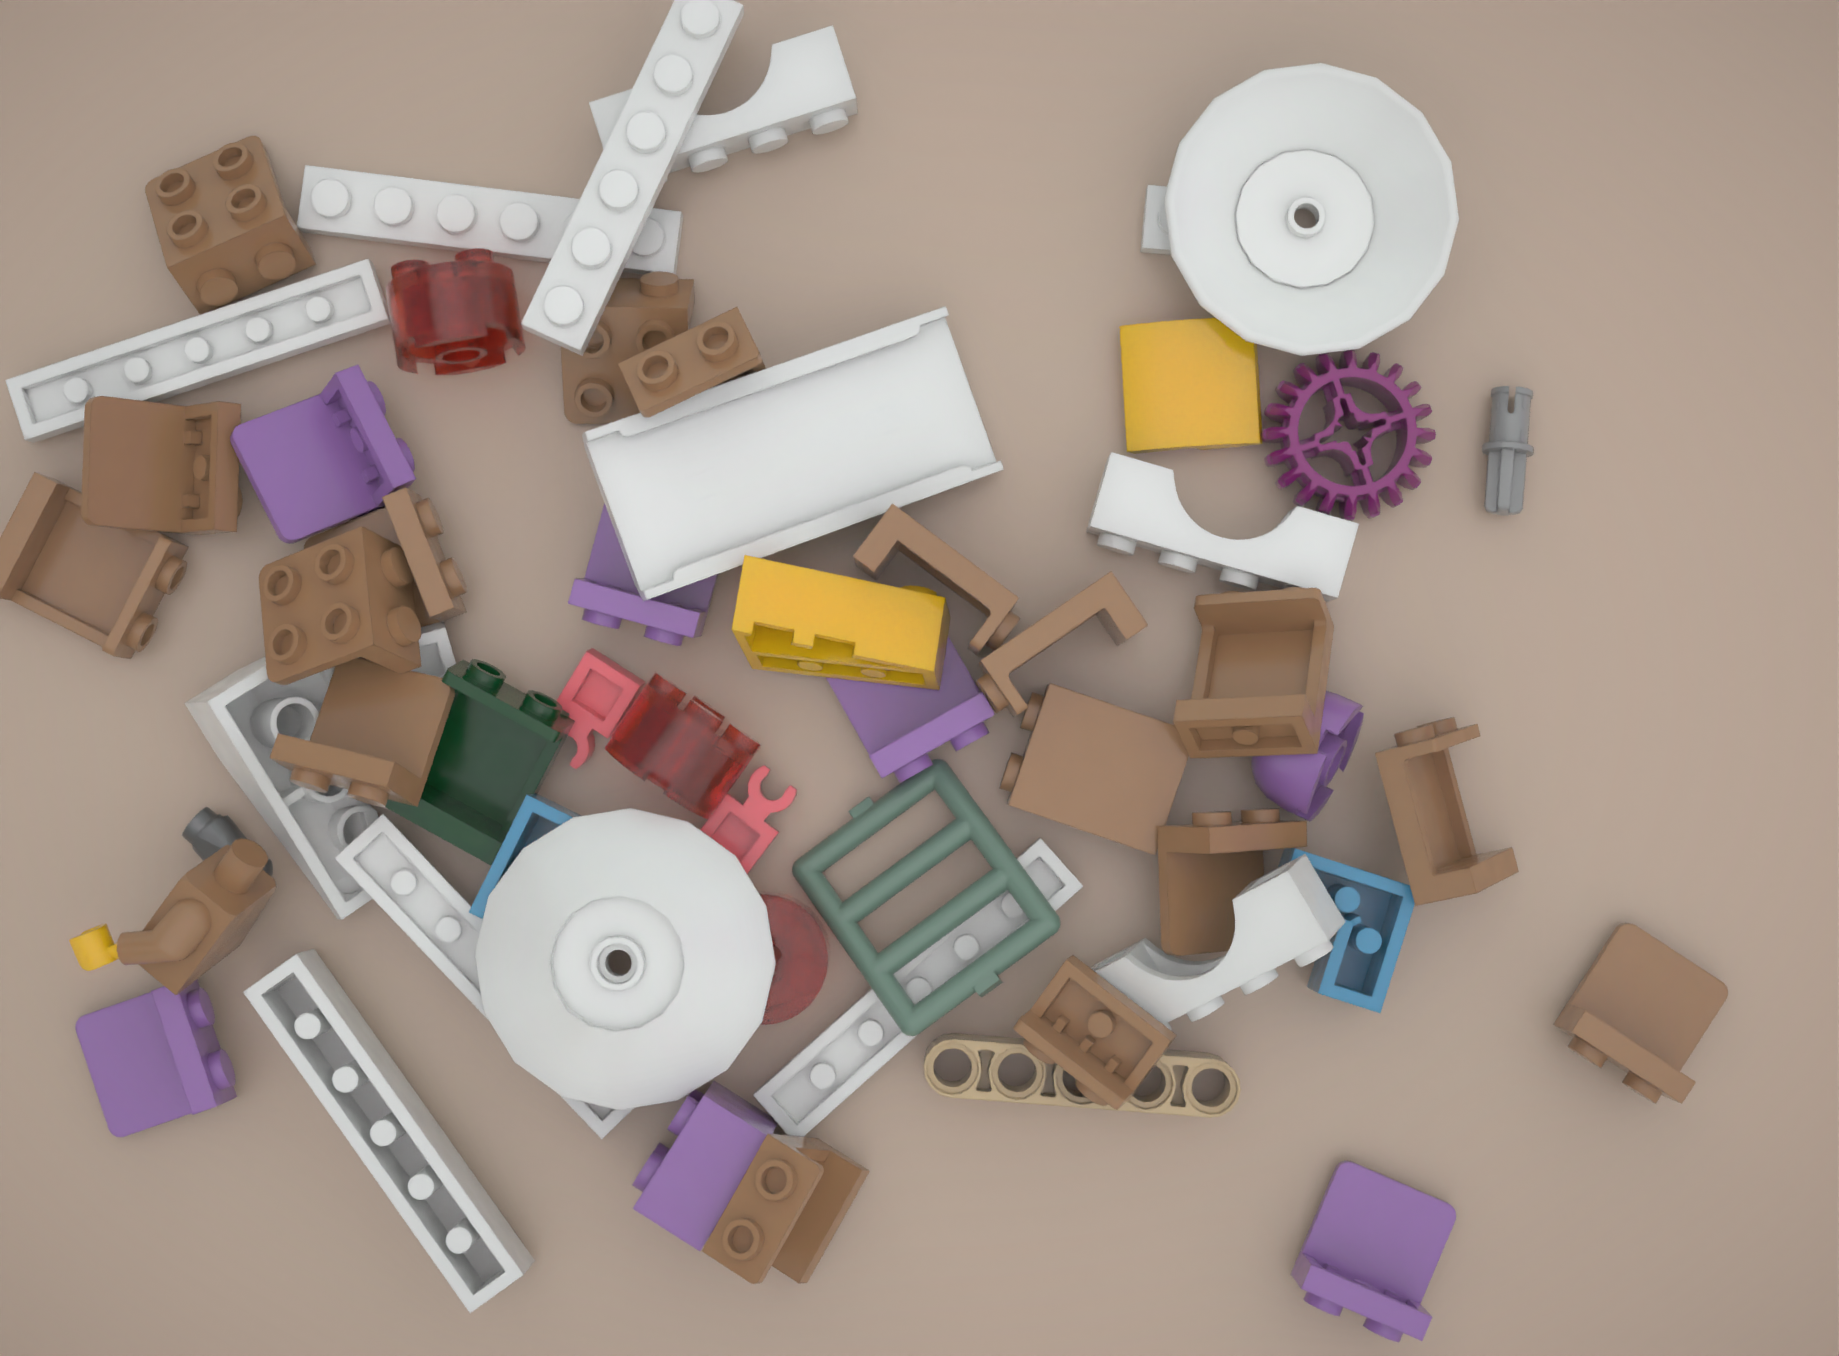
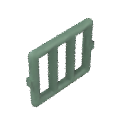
(1006, 874)

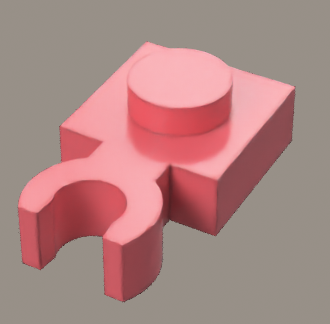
(597, 700)
(743, 826)

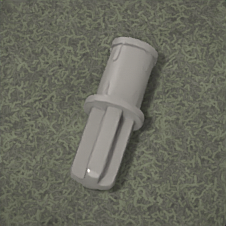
(1507, 451)

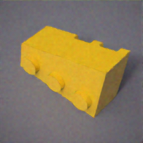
(839, 626)

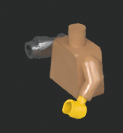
(200, 917)

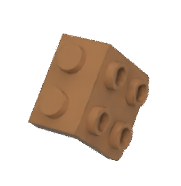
(226, 225)
(635, 319)
(160, 466)
(415, 528)
(339, 605)
(371, 734)
(1208, 867)
(1642, 1012)

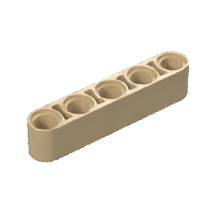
(1047, 1087)

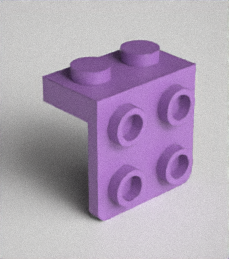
(324, 457)
(611, 595)
(908, 722)
(156, 1058)
(1374, 1250)

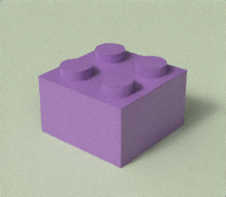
(697, 1177)

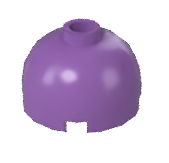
(1301, 779)

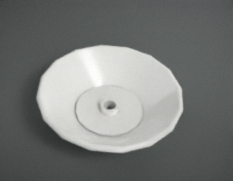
(1324, 146)
(693, 945)

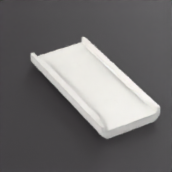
(790, 453)

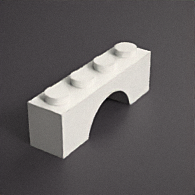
(801, 91)
(1142, 509)
(1275, 921)

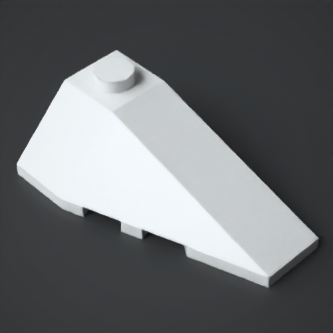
(241, 725)

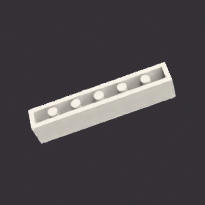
(390, 1128)

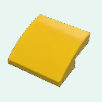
(1189, 386)

